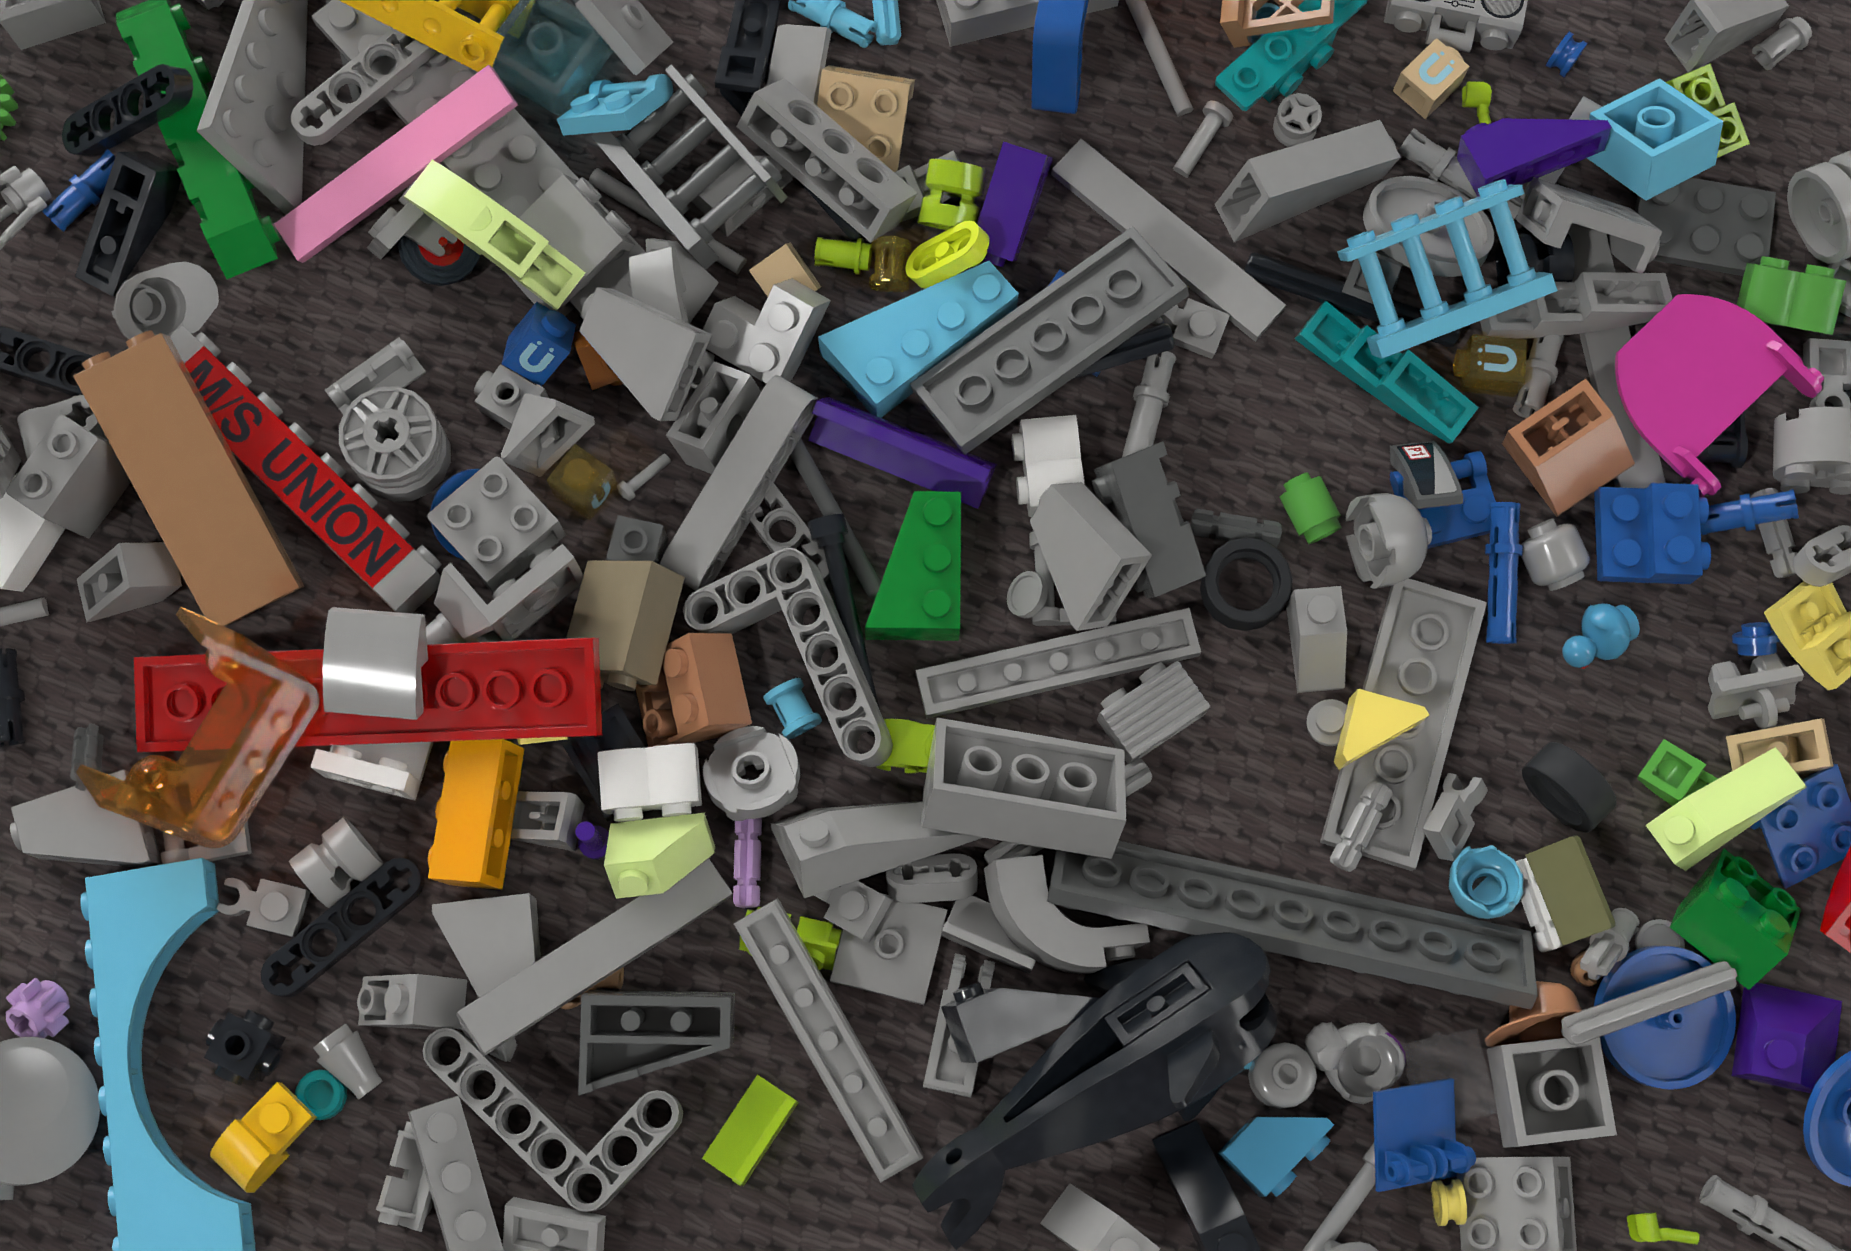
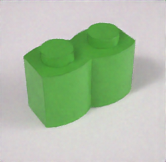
(1792, 297)

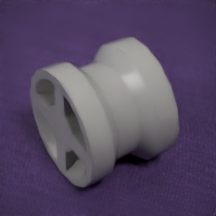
(1302, 111)

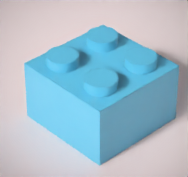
(1657, 139)

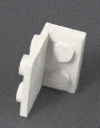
(379, 767)

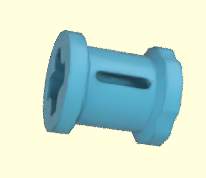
(792, 708)

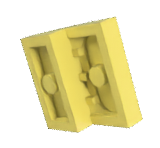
(1815, 632)

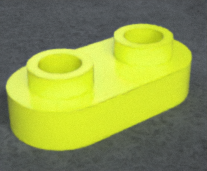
(947, 254)

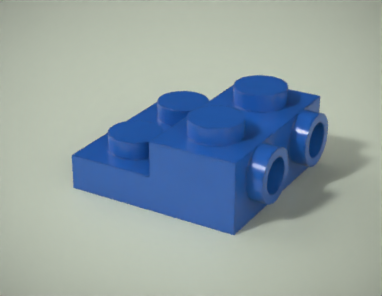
(1651, 534)

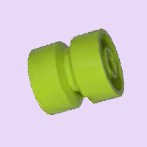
(954, 180)

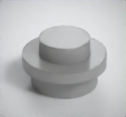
(1326, 721)

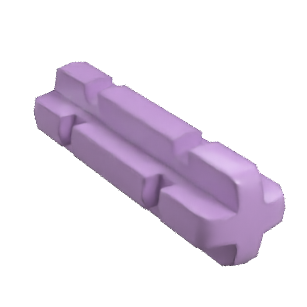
(747, 863)

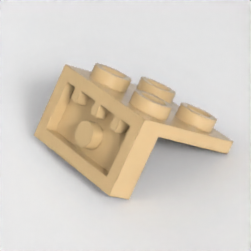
(868, 108)

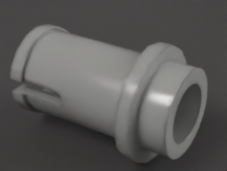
(1791, 35)

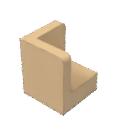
(781, 266)

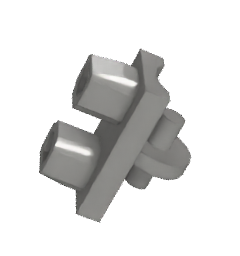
(1753, 695)

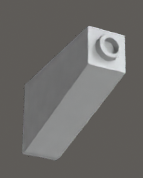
(1304, 177)

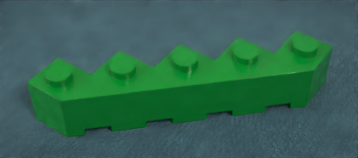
(214, 186)

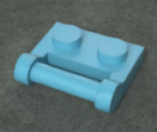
(615, 105)

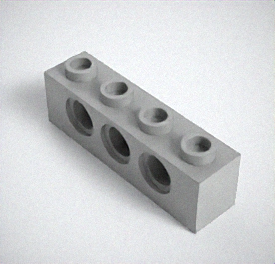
(826, 159)

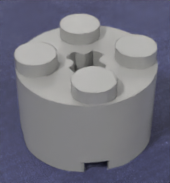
(1813, 450)

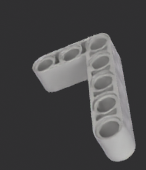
(811, 640)
(543, 1128)

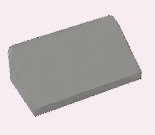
(800, 57)

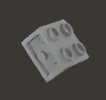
(496, 523)
(1519, 1205)

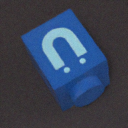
(539, 344)

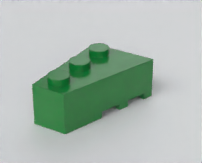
(923, 574)

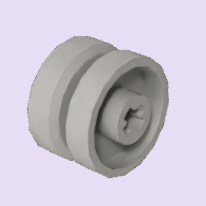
(1822, 208)

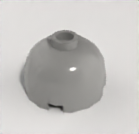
(1387, 538)

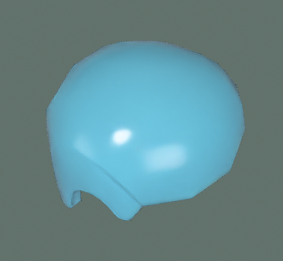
(1496, 893)

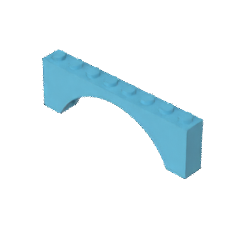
(134, 931)

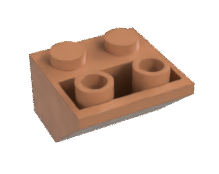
(1569, 447)
(696, 692)

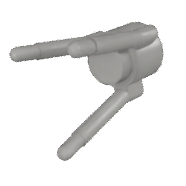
(23, 194)

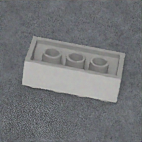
(1025, 788)

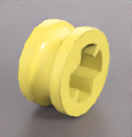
(1449, 1202)

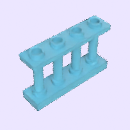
(1480, 298)

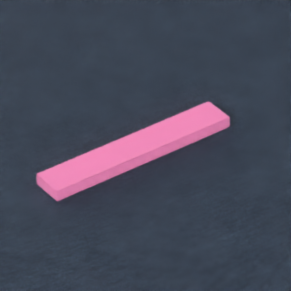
(395, 164)

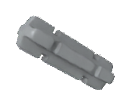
(1778, 542)
(1361, 826)

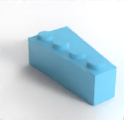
(909, 337)

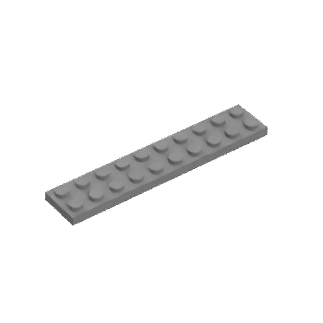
(502, 161)

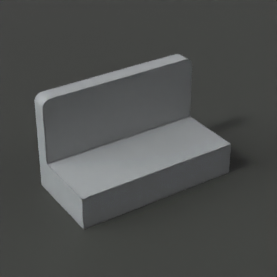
(977, 928)

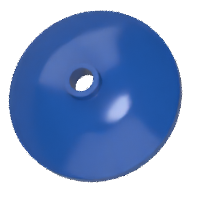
(1829, 1122)

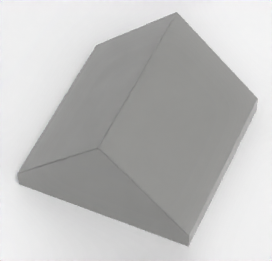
(45, 20)

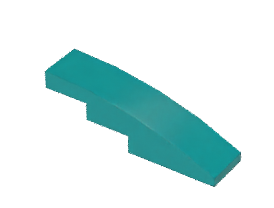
(1397, 380)

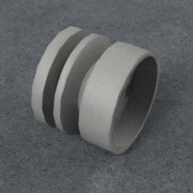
(401, 467)

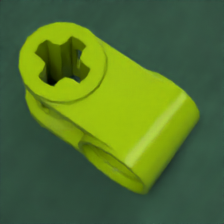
(910, 745)

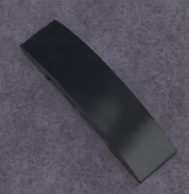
(748, 45)

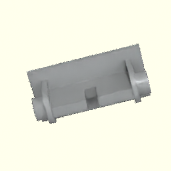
(388, 367)
(406, 1199)

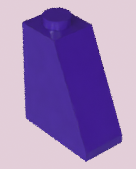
(1012, 200)

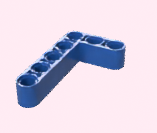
(1058, 55)

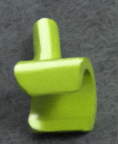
(1478, 96)
(1646, 1229)

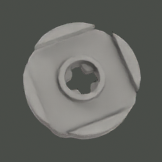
(758, 797)

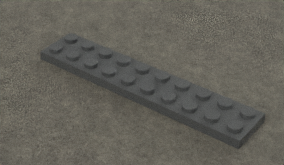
(1302, 920)

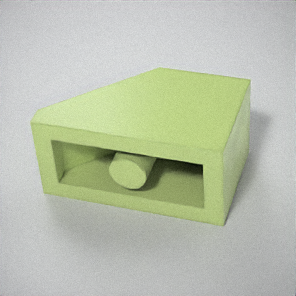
(655, 853)

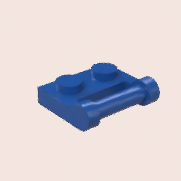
(1463, 520)

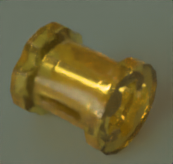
(890, 264)

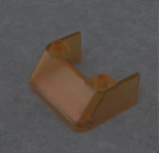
(231, 755)

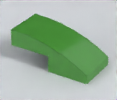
(1674, 773)

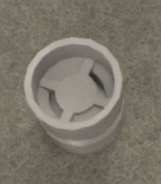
(335, 862)

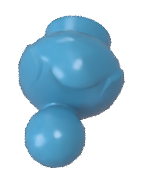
(1604, 635)

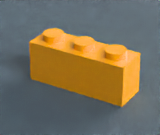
(476, 813)

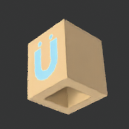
(1431, 78)

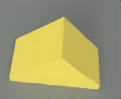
(1372, 722)

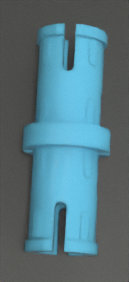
(837, 18)

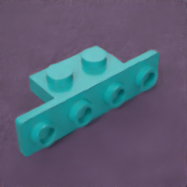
(1280, 58)

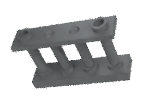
(672, 204)

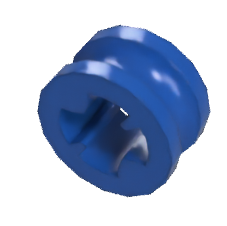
(1566, 54)

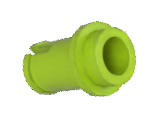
(843, 254)

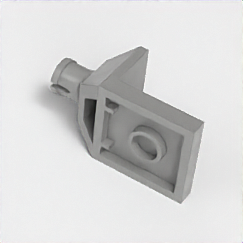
(515, 603)

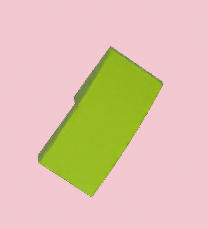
(1703, 89)

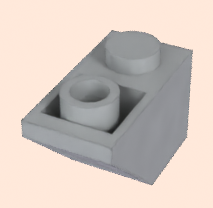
(411, 1001)

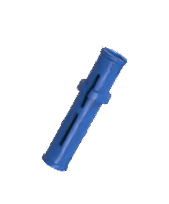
(1503, 571)

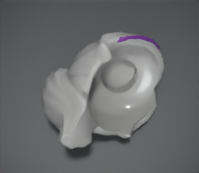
(1356, 1058)

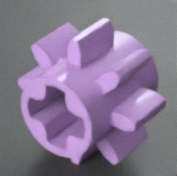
(37, 1009)

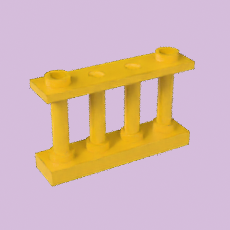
(444, 28)

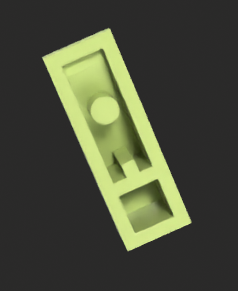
(1725, 808)

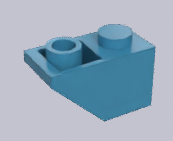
(1271, 1147)

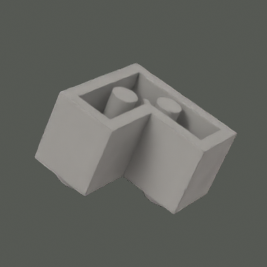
(768, 339)

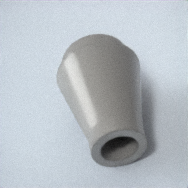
(348, 1061)

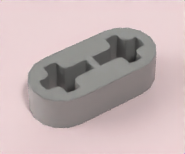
(1827, 549)
(933, 879)

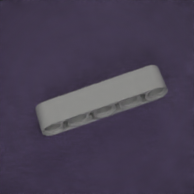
(739, 482)

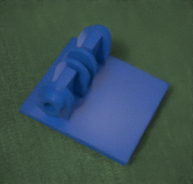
(1809, 828)
(1417, 1135)

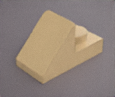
(1801, 744)

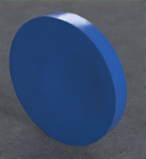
(1675, 1046)

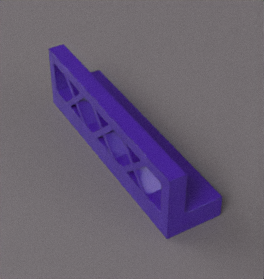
(900, 451)

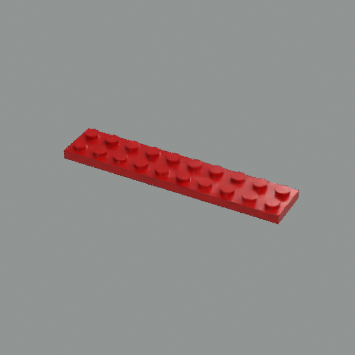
(466, 690)

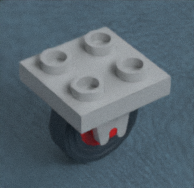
(423, 245)

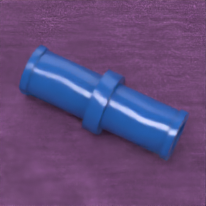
(81, 193)
(1750, 512)

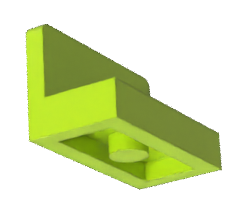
(750, 1130)

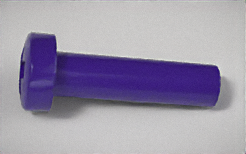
(592, 840)

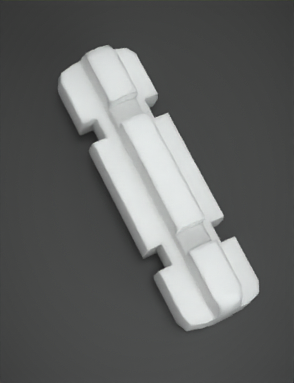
(1536, 911)

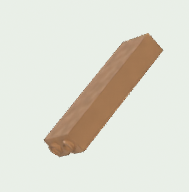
(187, 478)

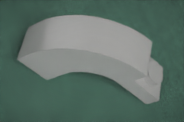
(1041, 931)

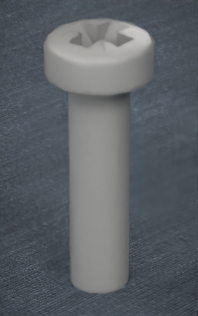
(1216, 116)

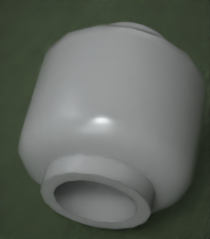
(1554, 554)
(1282, 1075)

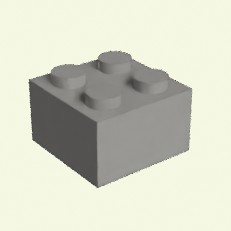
(1550, 1092)

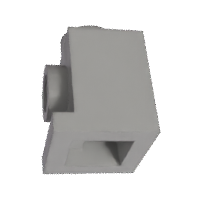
(491, 388)

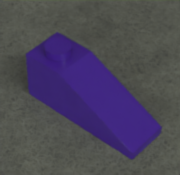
(1527, 148)

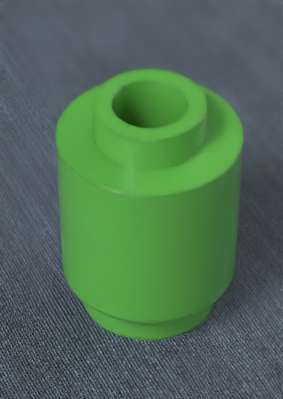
(1310, 507)

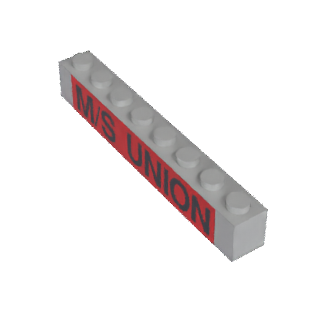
(309, 483)

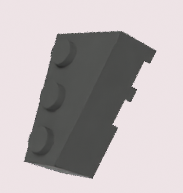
(1147, 507)
(649, 1030)

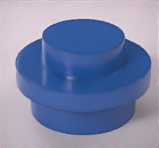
(1756, 639)

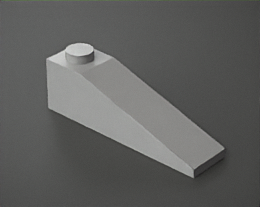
(856, 842)

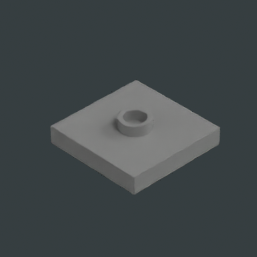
(627, 30)
(898, 956)

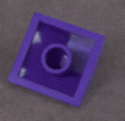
(1785, 1037)

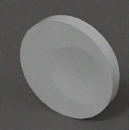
(1418, 195)
(44, 1109)

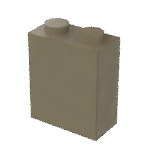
(631, 614)

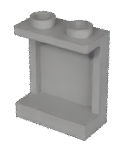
(1552, 209)
(577, 229)
(71, 478)

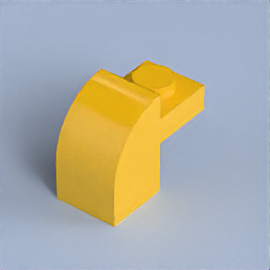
(257, 1143)

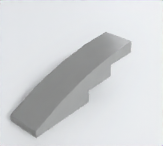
(1587, 305)

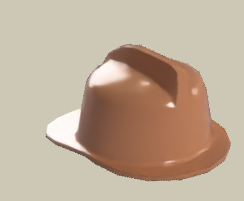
(1541, 1022)

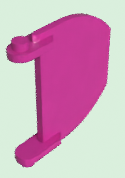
(1697, 374)

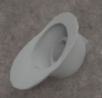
(166, 300)

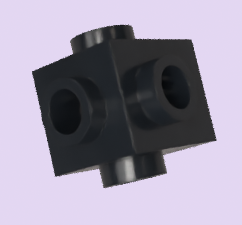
(261, 1048)

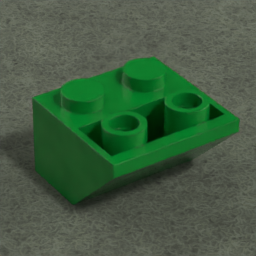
(1738, 918)

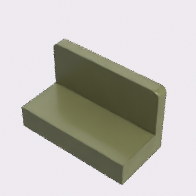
(1570, 890)

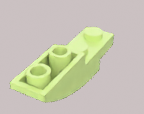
(494, 233)

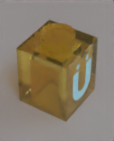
(1491, 365)
(582, 482)

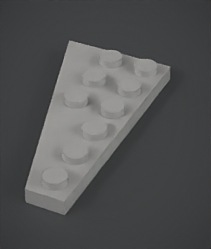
(255, 96)

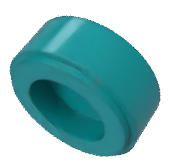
(322, 1094)

